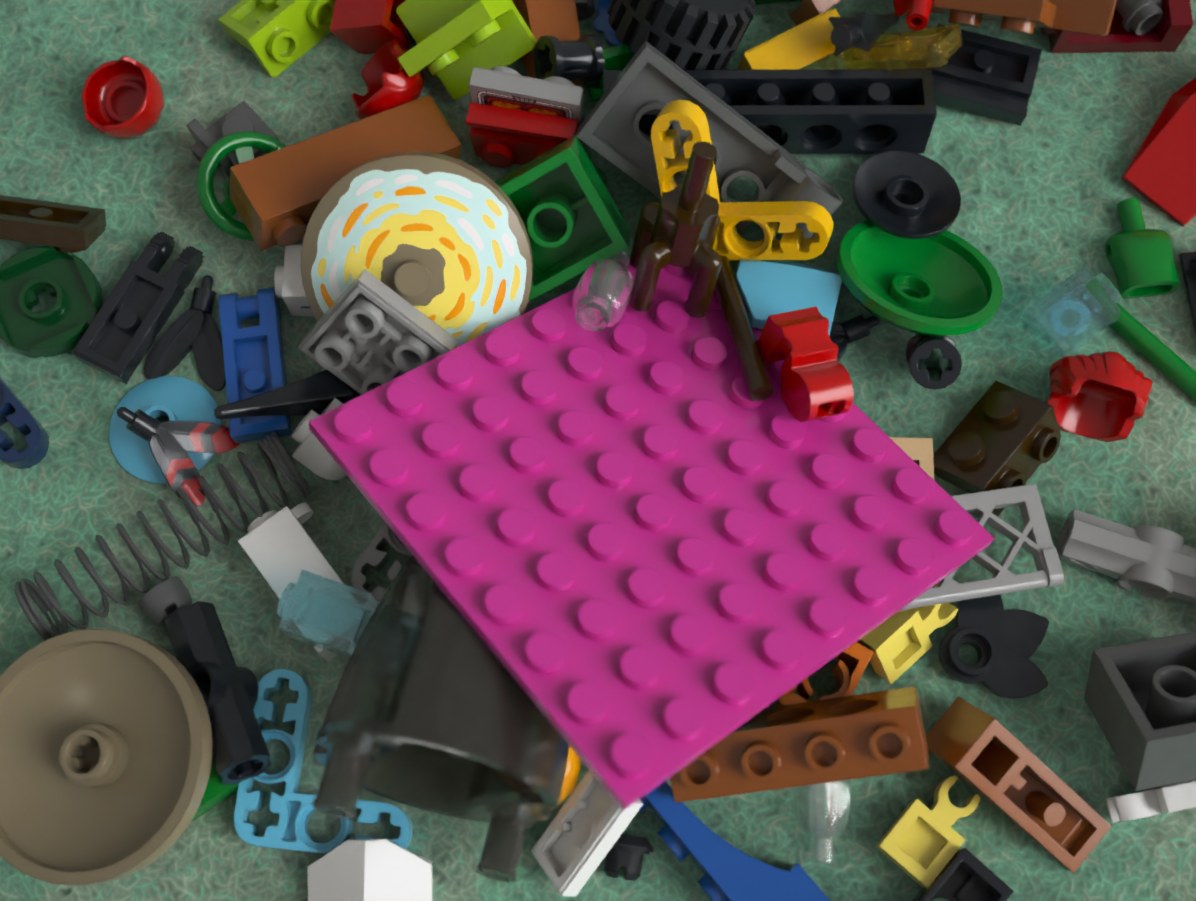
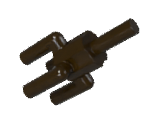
(681, 235)

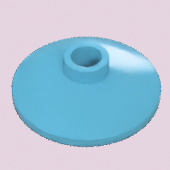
(163, 396)

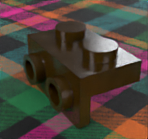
(999, 442)

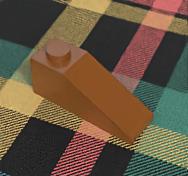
(1016, 783)

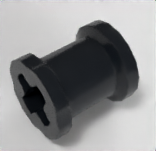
(569, 58)
(946, 368)

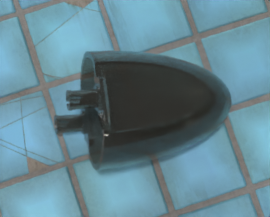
(439, 725)

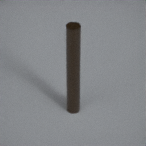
(742, 334)

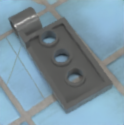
(742, 148)

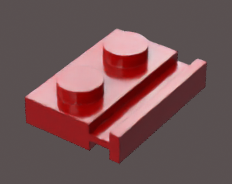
(514, 135)

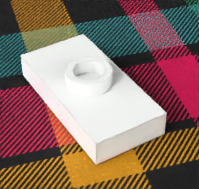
(581, 835)

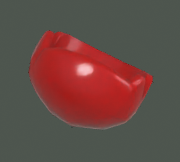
(387, 82)
(122, 90)

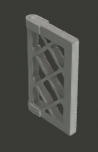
(1032, 537)

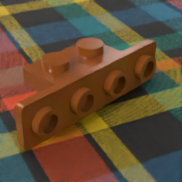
(1022, 16)

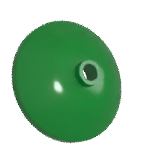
(920, 284)

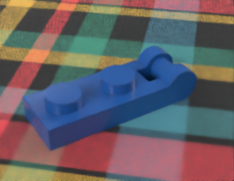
(253, 359)

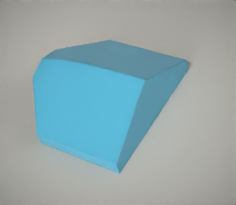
(786, 286)

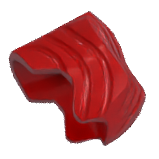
(1098, 395)

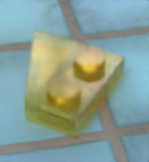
(908, 49)

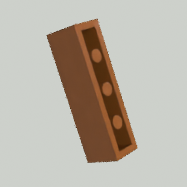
(285, 186)

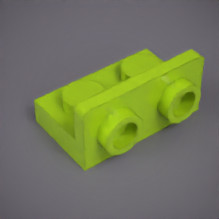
(278, 29)

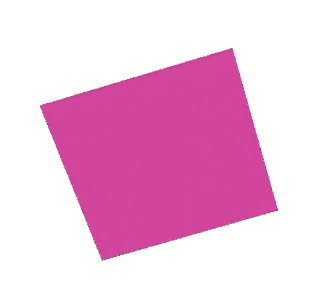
(643, 525)

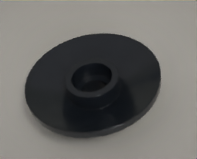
(906, 194)

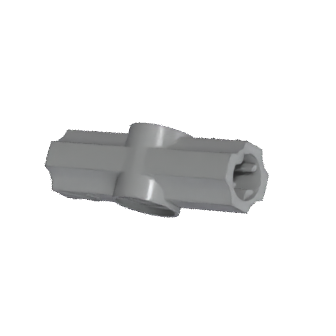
(1134, 555)

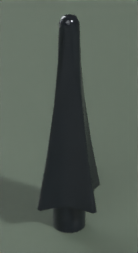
(860, 31)
(293, 399)

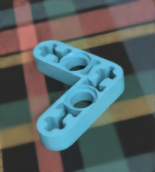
(292, 807)

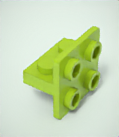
(462, 36)

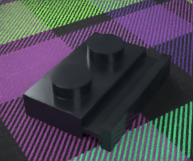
(988, 78)

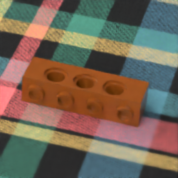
(811, 746)

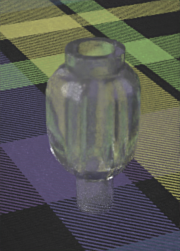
(603, 293)
(823, 815)

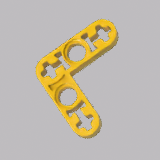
(728, 242)

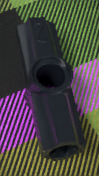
(226, 688)

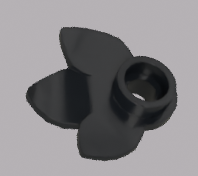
(1003, 647)

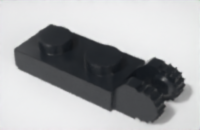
(137, 309)

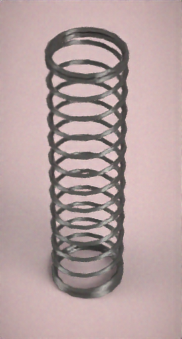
(46, 599)

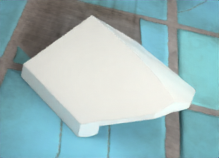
(370, 872)

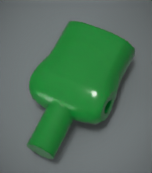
(1141, 255)

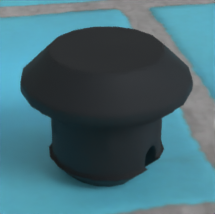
(628, 853)

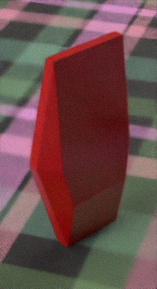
(1166, 159)

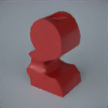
(810, 376)

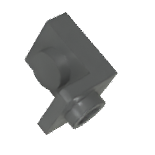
(239, 119)

